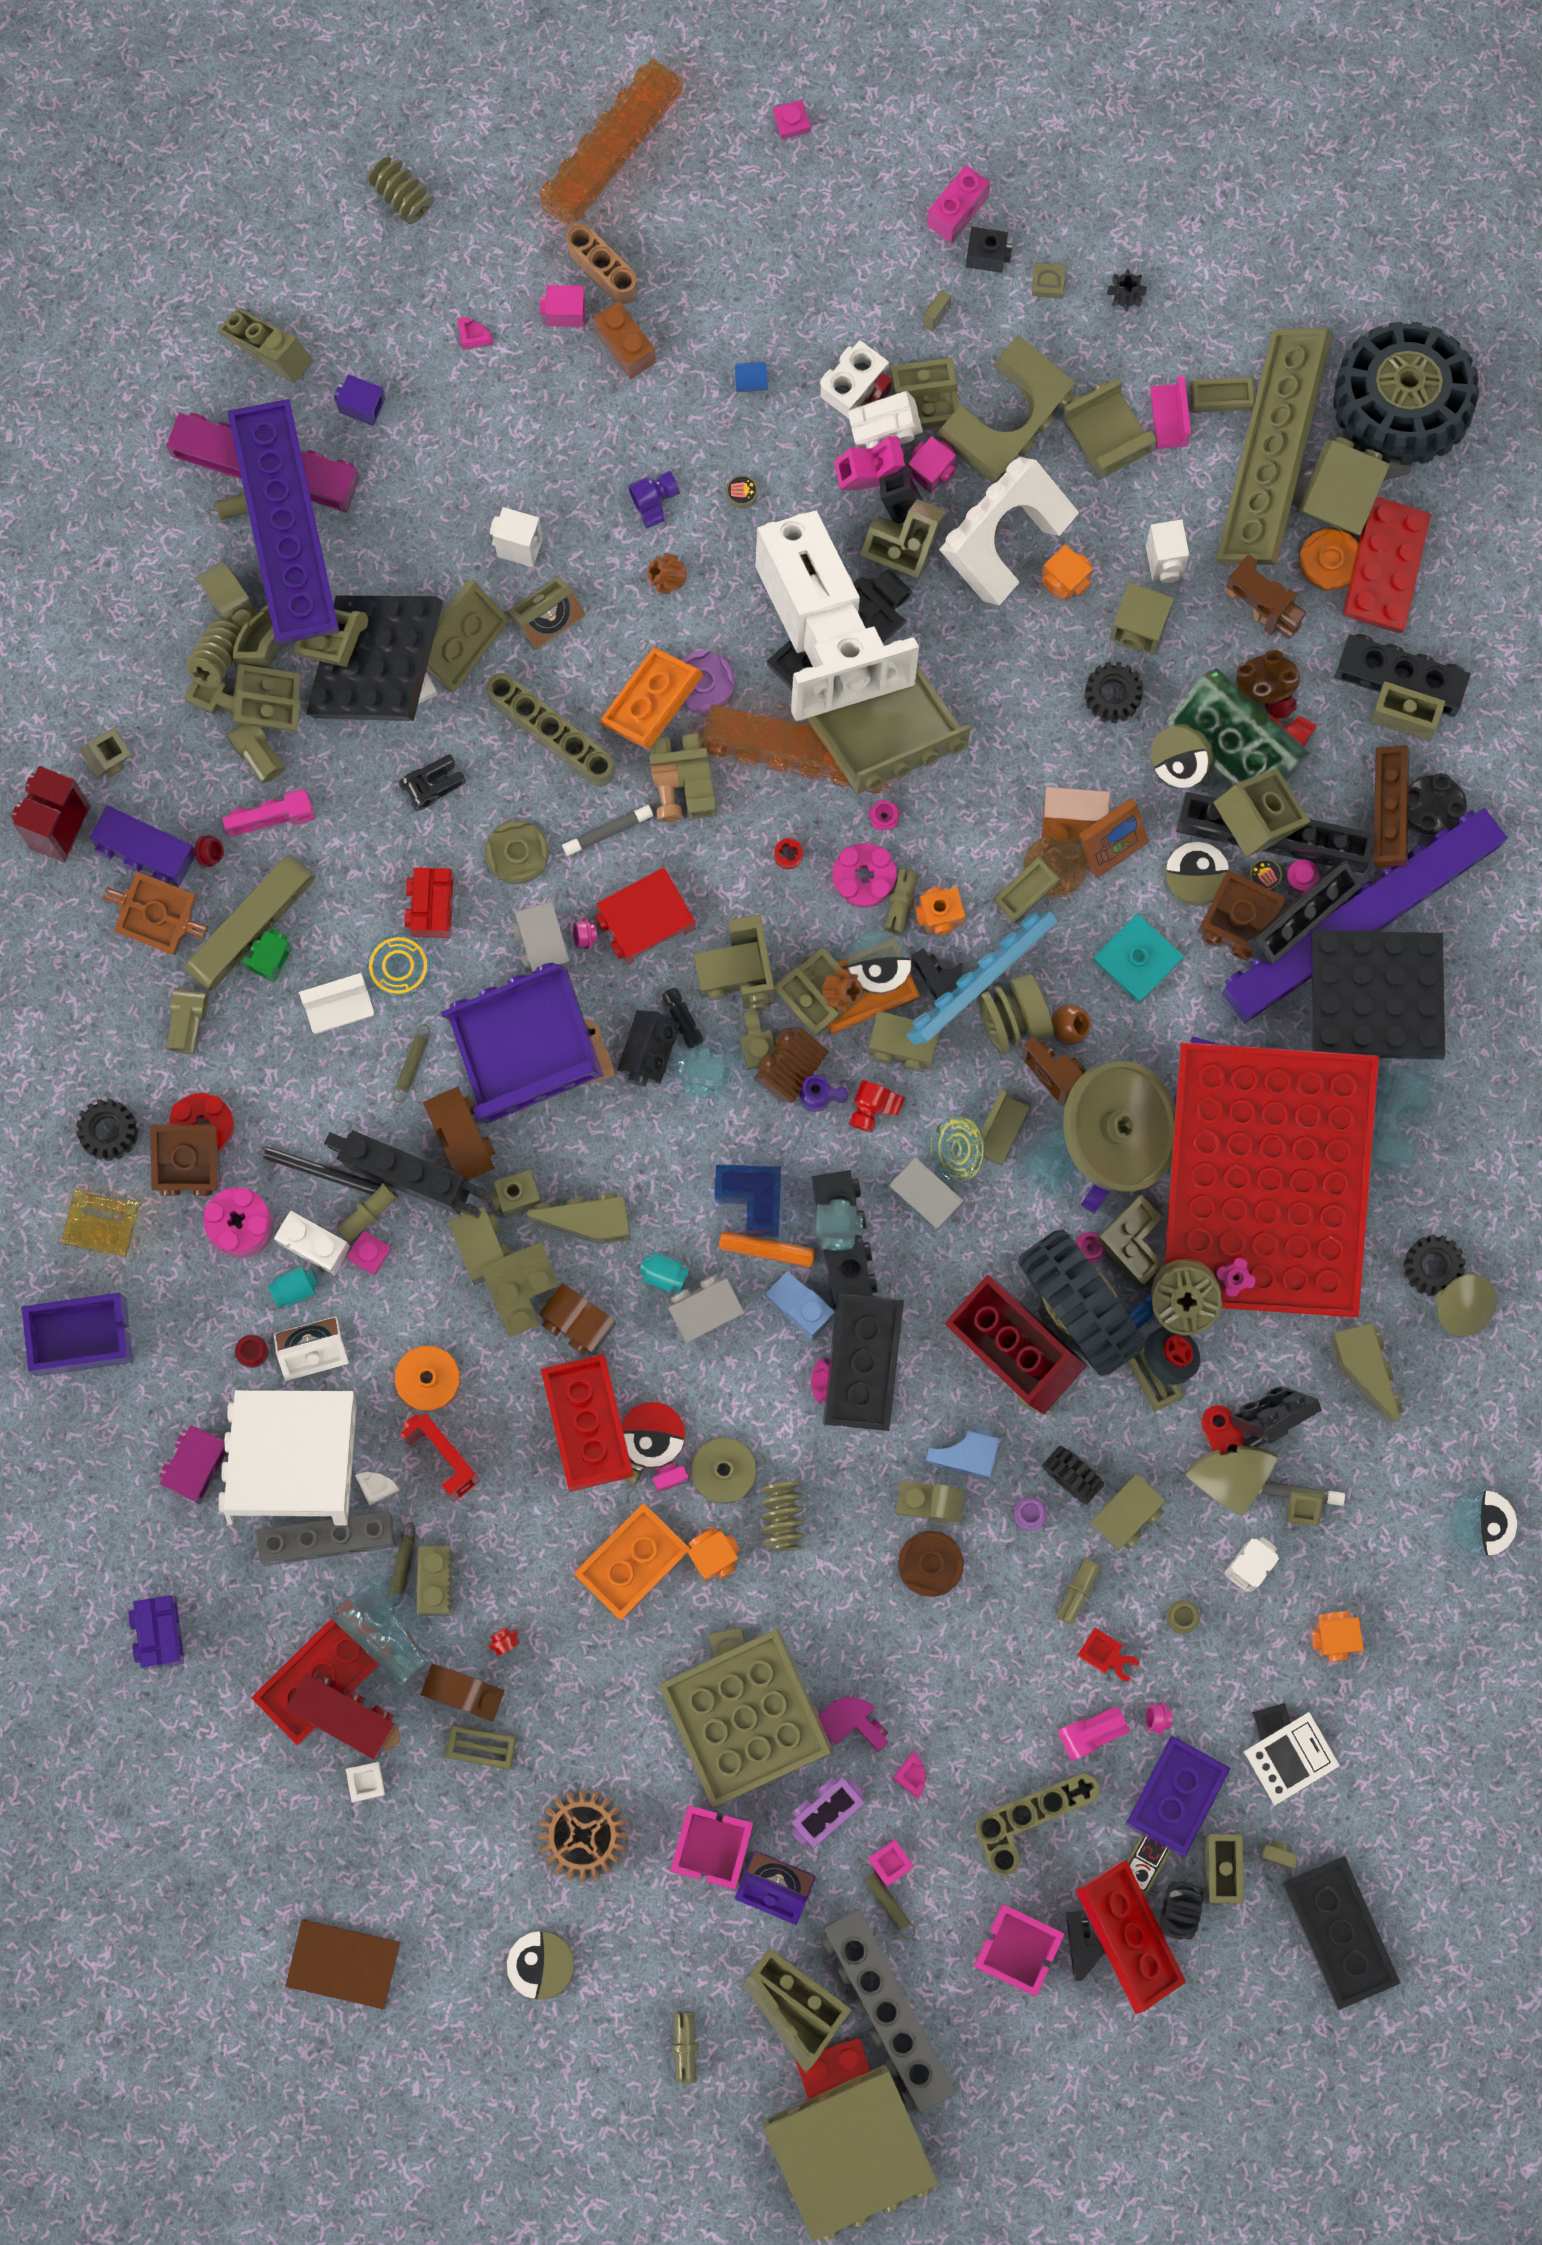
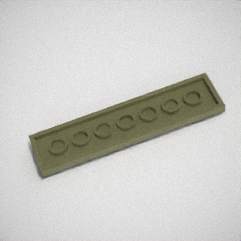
(1274, 446)

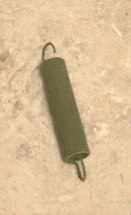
(411, 1063)
(402, 1564)
(887, 1901)

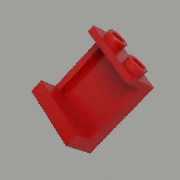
(644, 915)
(465, 1477)

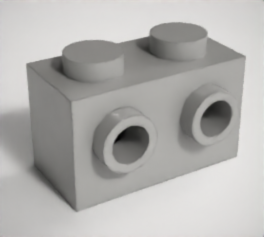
(541, 937)
(704, 1307)

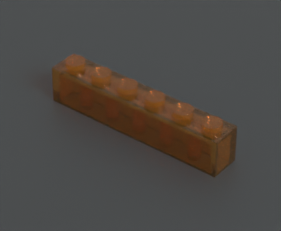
(610, 143)
(771, 742)

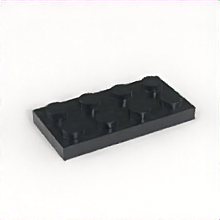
(863, 1361)
(1341, 1933)

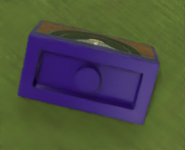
(775, 1887)

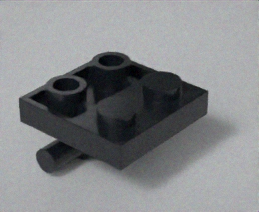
(1274, 1415)

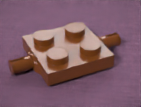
(155, 913)

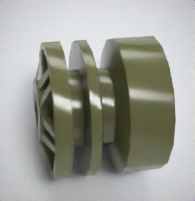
(1013, 1014)
(1172, 1283)

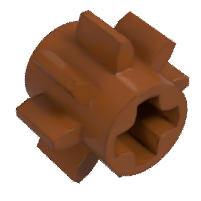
(667, 573)
(842, 989)

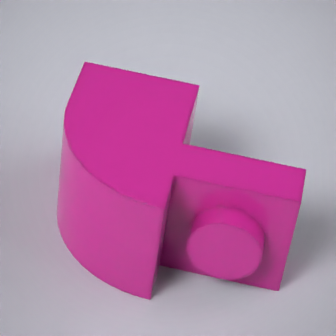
(864, 467)

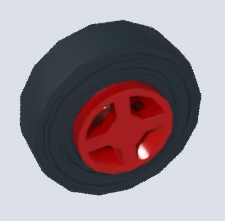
(1171, 1356)

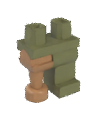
(680, 770)

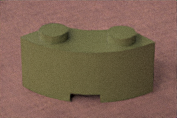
(257, 642)

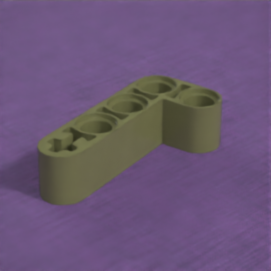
(1038, 1814)

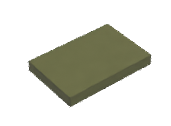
(464, 635)

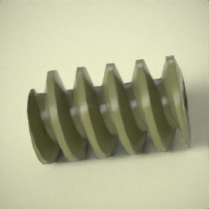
(399, 190)
(213, 653)
(782, 1516)

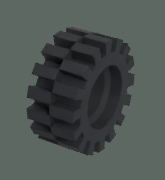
(1117, 674)
(93, 1116)
(1433, 1245)
(1073, 1475)

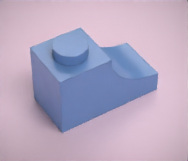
(800, 1305)
(970, 1457)

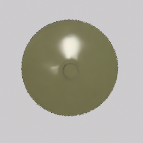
(1120, 1126)

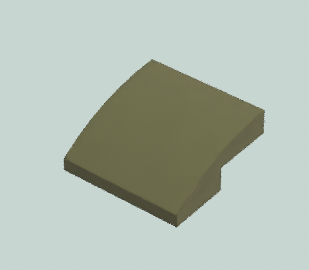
(932, 387)
(266, 698)
(804, 994)

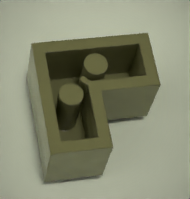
(906, 546)
(514, 1281)

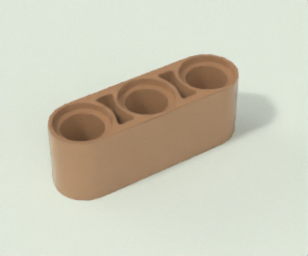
(596, 251)

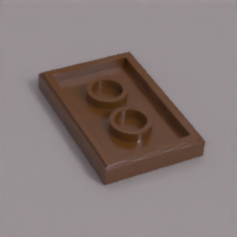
(343, 1964)

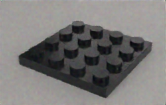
(386, 663)
(1378, 993)

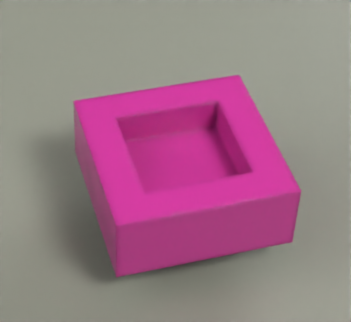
(791, 119)
(369, 1253)
(669, 1477)
(890, 1862)

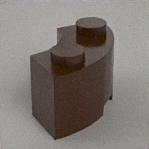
(458, 1133)

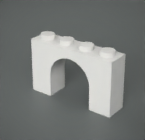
(972, 544)

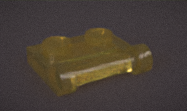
(96, 1232)

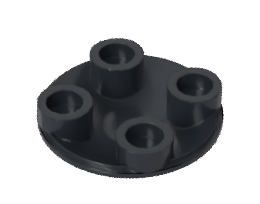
(1435, 804)

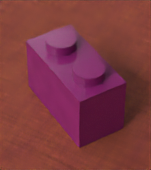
(193, 1464)

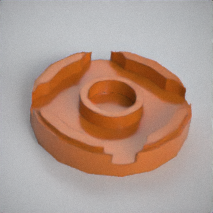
(1333, 567)

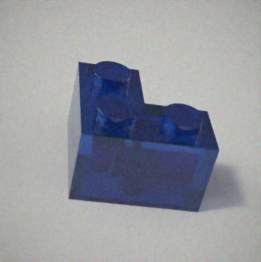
(757, 1188)

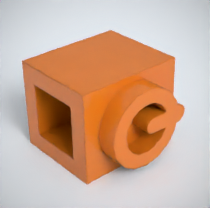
(1067, 574)
(714, 1554)
(1337, 1636)

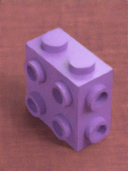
(834, 1806)

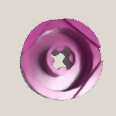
(221, 1227)

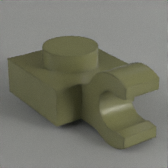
(210, 698)
(756, 1043)

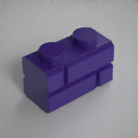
(157, 1632)

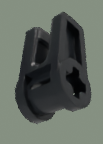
(425, 793)

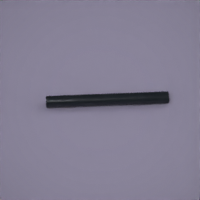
(320, 1170)

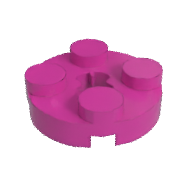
(864, 856)

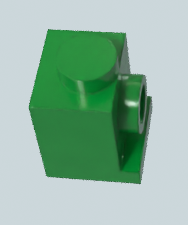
(268, 955)

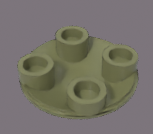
(1466, 1304)

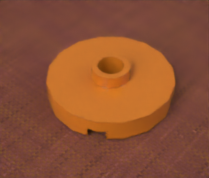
(431, 1395)

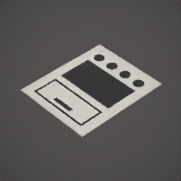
(1291, 1758)

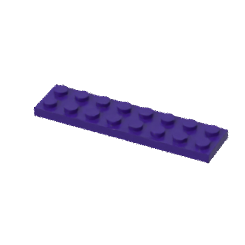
(283, 521)

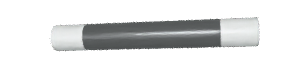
(607, 830)
(1283, 1490)

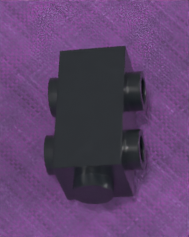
(648, 1047)

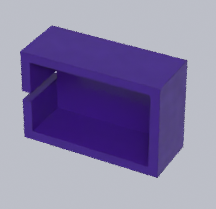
(77, 1334)

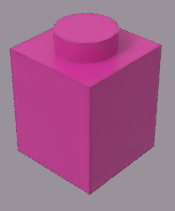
(563, 305)

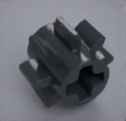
(1118, 290)

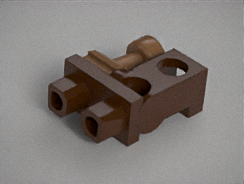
(1267, 598)

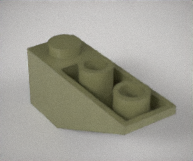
(267, 344)
(593, 1221)
(1362, 1362)

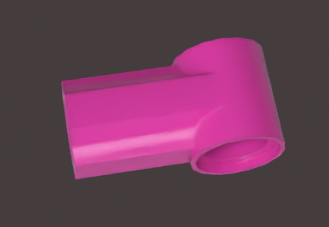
(1086, 1736)

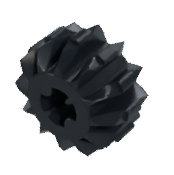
(1181, 1910)

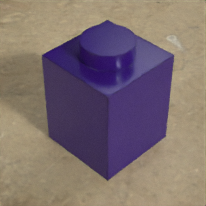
(359, 399)

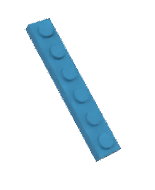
(972, 984)

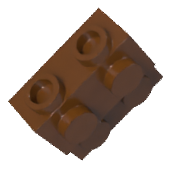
(1239, 913)
(1056, 1075)
(184, 1158)

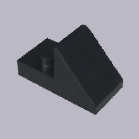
(929, 970)
(1082, 1956)

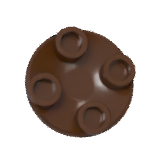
(1268, 677)

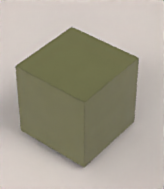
(1141, 618)

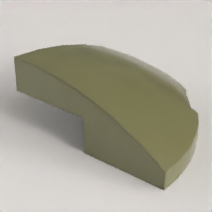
(1233, 1477)

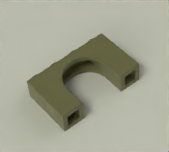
(1043, 388)

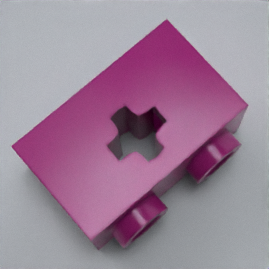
(958, 203)

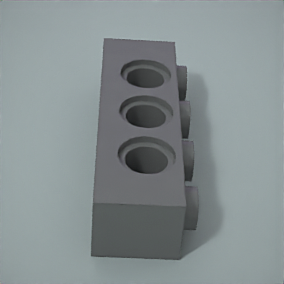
(325, 1539)

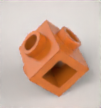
(943, 900)

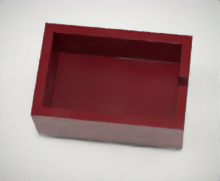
(50, 813)
(342, 1714)

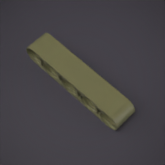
(544, 716)
(249, 921)

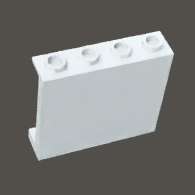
(289, 1454)

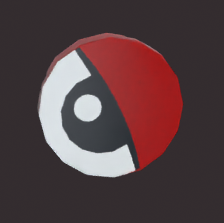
(653, 1434)

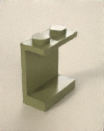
(1107, 429)
(750, 930)

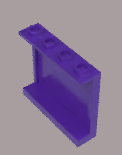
(523, 1042)

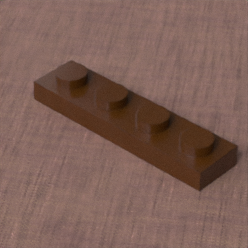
(1391, 806)

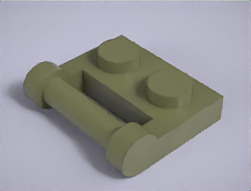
(334, 647)

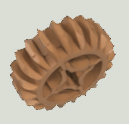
(604, 1819)

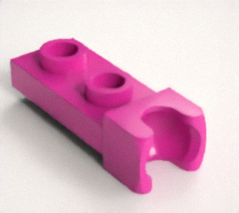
(294, 808)

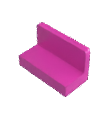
(1171, 414)

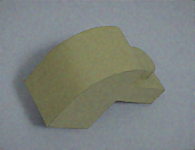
(226, 594)
(933, 1502)

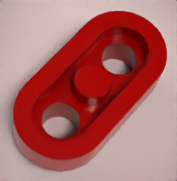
(1221, 1437)

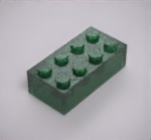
(1239, 731)

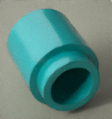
(663, 1272)
(293, 1286)

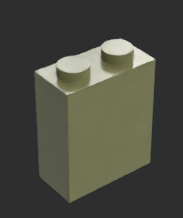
(1343, 486)

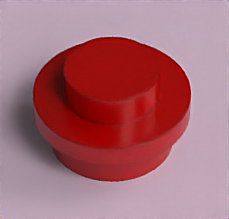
(503, 1640)

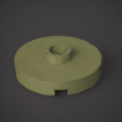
(729, 1487)

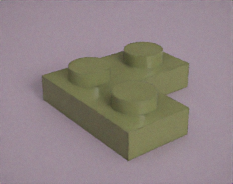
(1125, 1242)

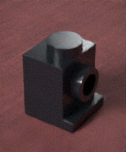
(898, 494)

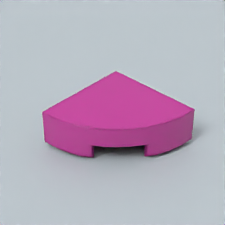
(473, 334)
(819, 1380)
(912, 1775)

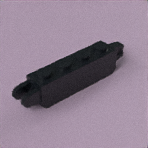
(406, 1173)

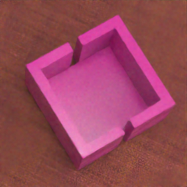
(711, 1847)
(1018, 1950)

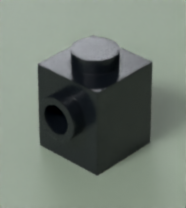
(988, 249)

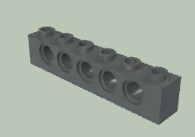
(937, 2085)

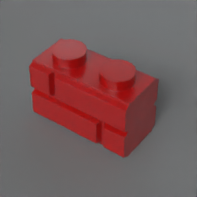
(430, 902)

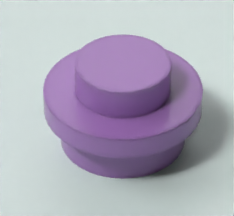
(1030, 1513)

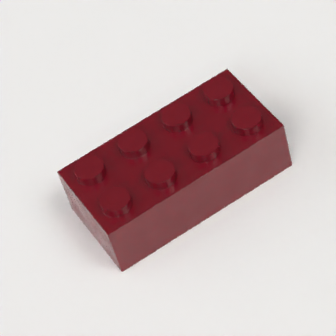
(1015, 1344)

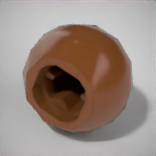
(1070, 1024)

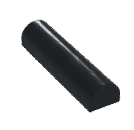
(1304, 913)

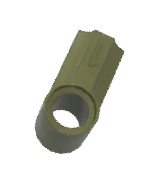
(252, 745)
(187, 1012)

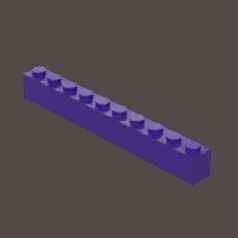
(1371, 909)

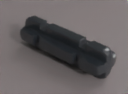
(682, 1015)

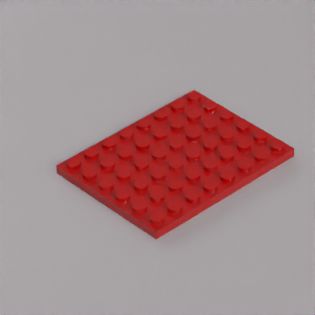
(1274, 1173)

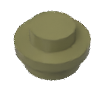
(1183, 1617)

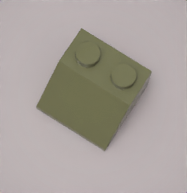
(1261, 811)

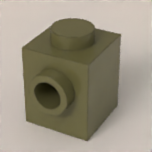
(106, 754)
(515, 1193)

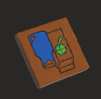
(1113, 838)

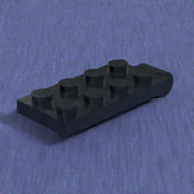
(875, 610)

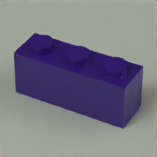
(142, 846)

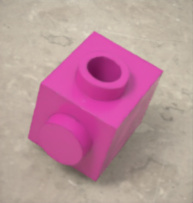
(932, 463)

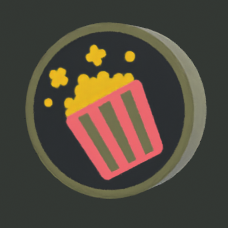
(741, 491)
(1266, 873)

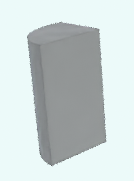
(926, 1193)

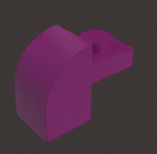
(850, 1713)

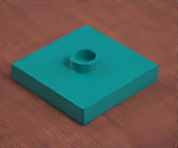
(1138, 958)

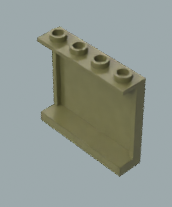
(890, 734)
(849, 2153)

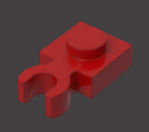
(1102, 1652)

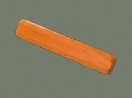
(767, 1249)

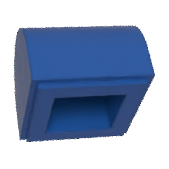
(751, 376)

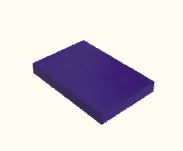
(1177, 1796)

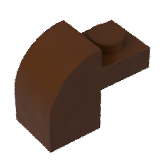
(462, 1692)

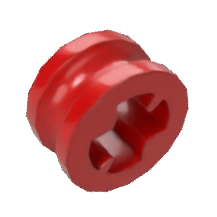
(783, 861)

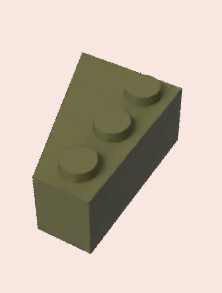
(795, 2007)

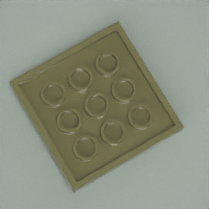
(746, 1718)

